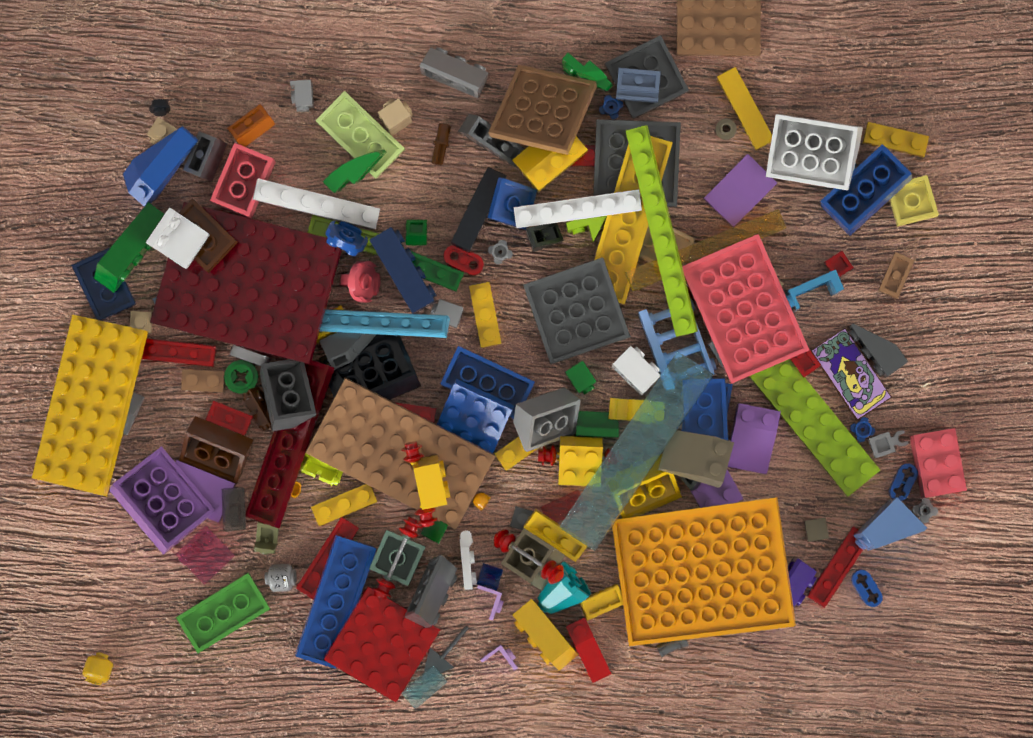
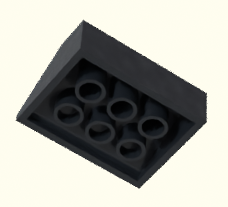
(379, 367)

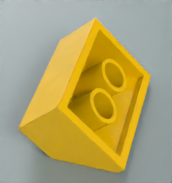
(544, 166)
(654, 491)

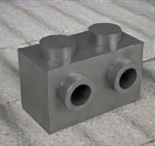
(205, 156)

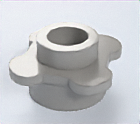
(506, 253)
(931, 511)

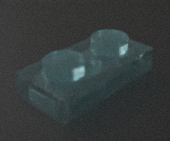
(424, 687)

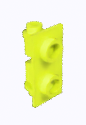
(313, 466)

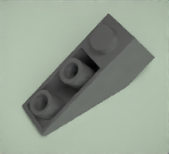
(344, 347)
(882, 352)

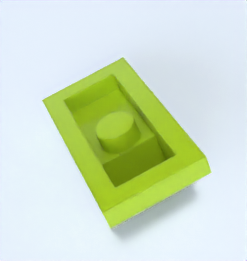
(594, 225)

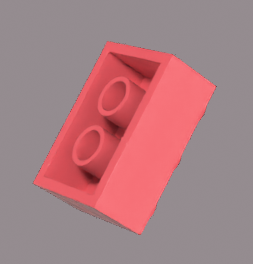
(239, 179)
(938, 463)

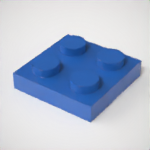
(509, 195)

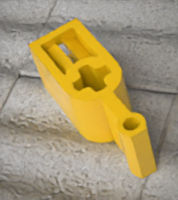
(623, 408)

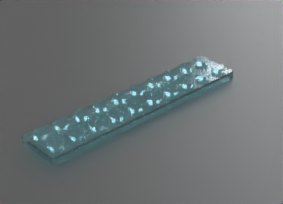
(636, 451)

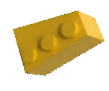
(544, 635)

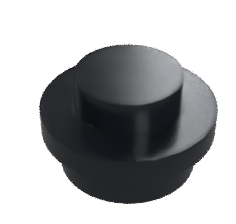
(159, 107)

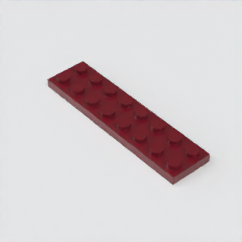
(286, 456)

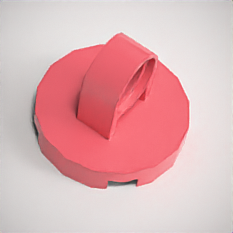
(362, 281)

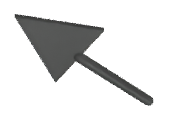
(439, 661)

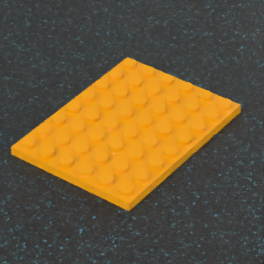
(703, 572)

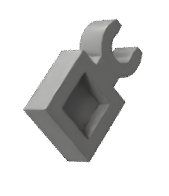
(884, 443)

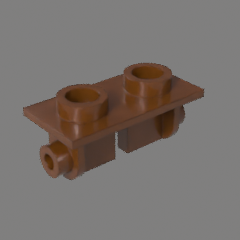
(255, 400)

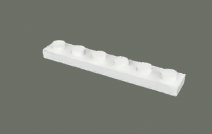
(315, 203)
(577, 208)

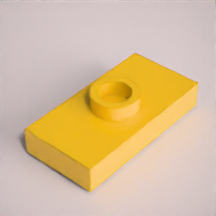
(602, 602)

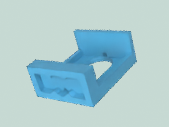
(830, 279)

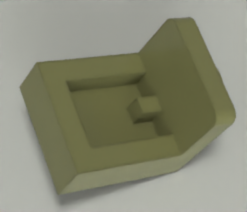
(266, 539)

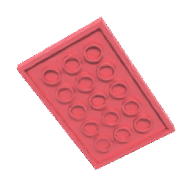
(744, 308)

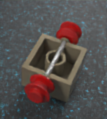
(530, 557)

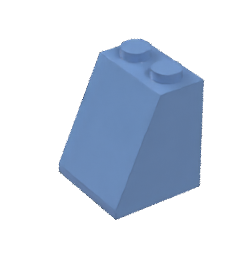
(888, 525)

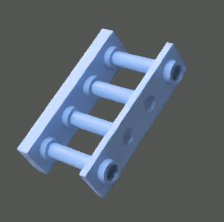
(656, 339)

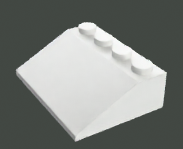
(813, 151)

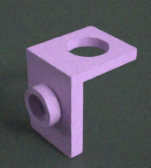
(498, 603)
(509, 656)

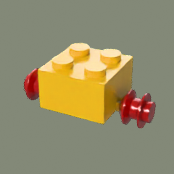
(577, 459)
(429, 480)

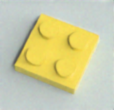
(914, 202)

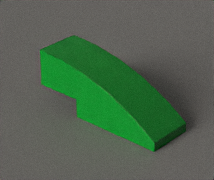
(353, 170)

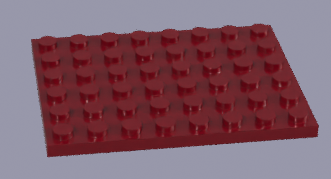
(259, 296)

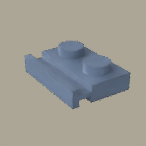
(638, 85)

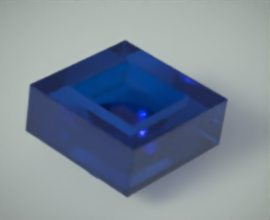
(489, 576)

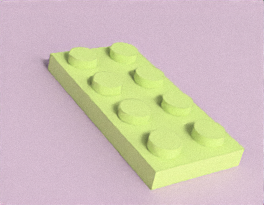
(359, 132)

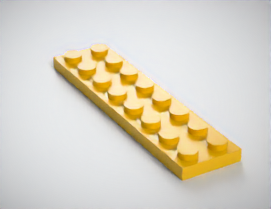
(625, 232)

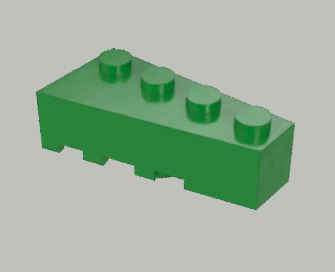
(128, 249)

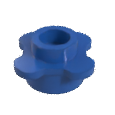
(608, 101)
(863, 423)

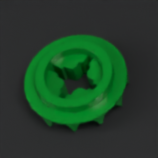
(241, 366)

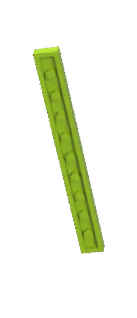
(661, 231)

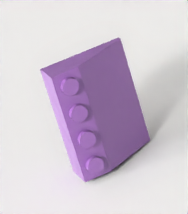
(162, 500)

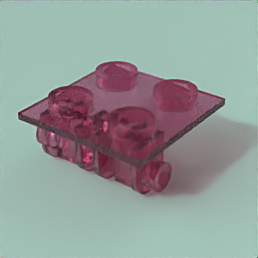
(205, 555)

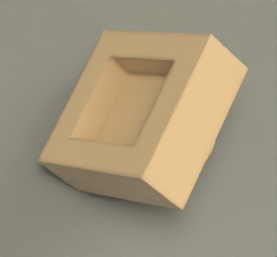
(141, 320)

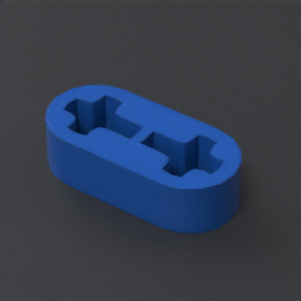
(908, 484)
(871, 585)

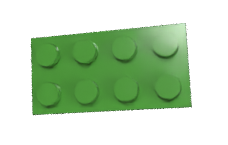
(223, 613)

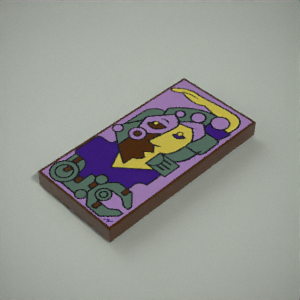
(851, 374)

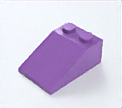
(753, 438)

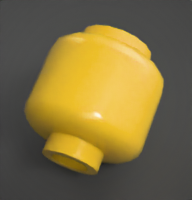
(97, 669)

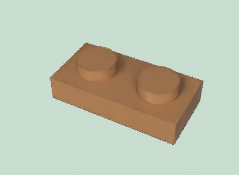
(896, 275)
(202, 380)

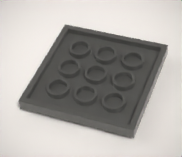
(611, 148)
(576, 310)

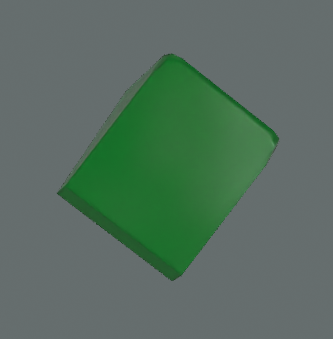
(416, 232)
(435, 531)

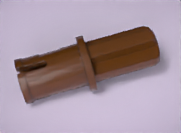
(441, 143)

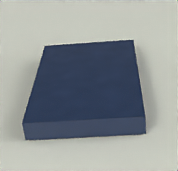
(101, 299)

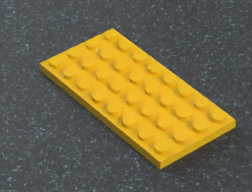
(89, 405)

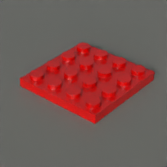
(380, 645)

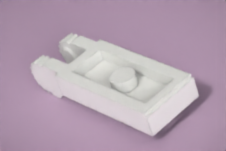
(467, 559)

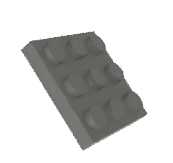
(653, 57)

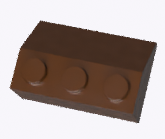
(215, 449)

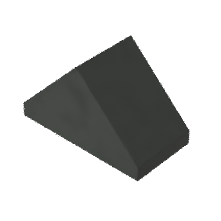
(544, 236)

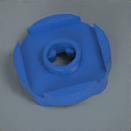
(346, 237)

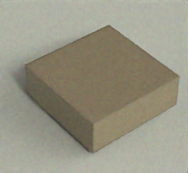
(816, 529)

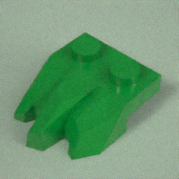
(588, 71)

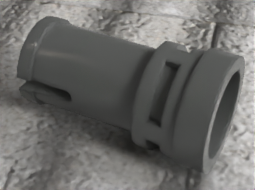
(667, 647)

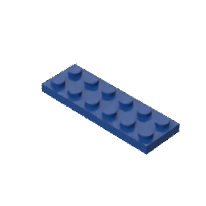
(335, 597)

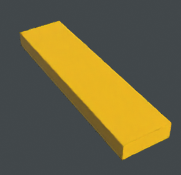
(745, 108)

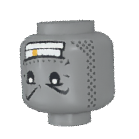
(281, 577)

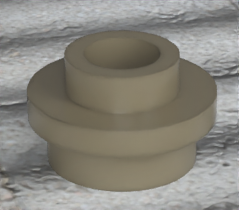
(723, 135)

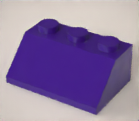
(800, 578)

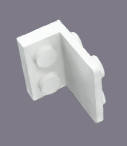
(177, 238)

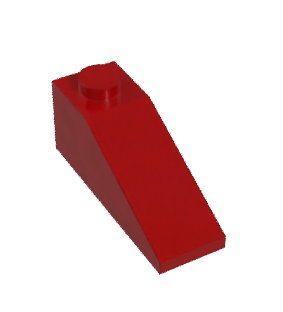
(588, 649)

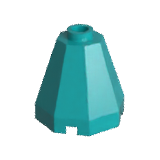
(565, 593)

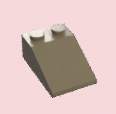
(697, 457)

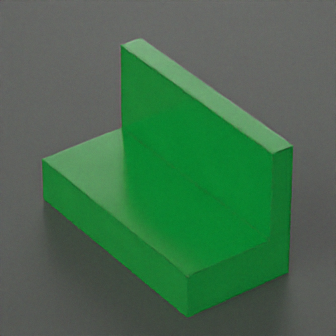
(596, 425)

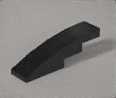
(477, 211)

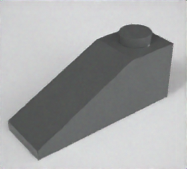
(478, 131)

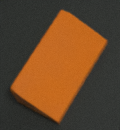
(251, 126)

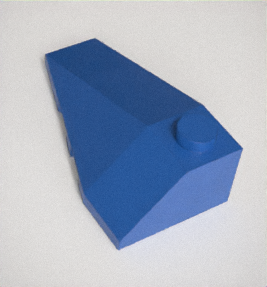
(155, 167)

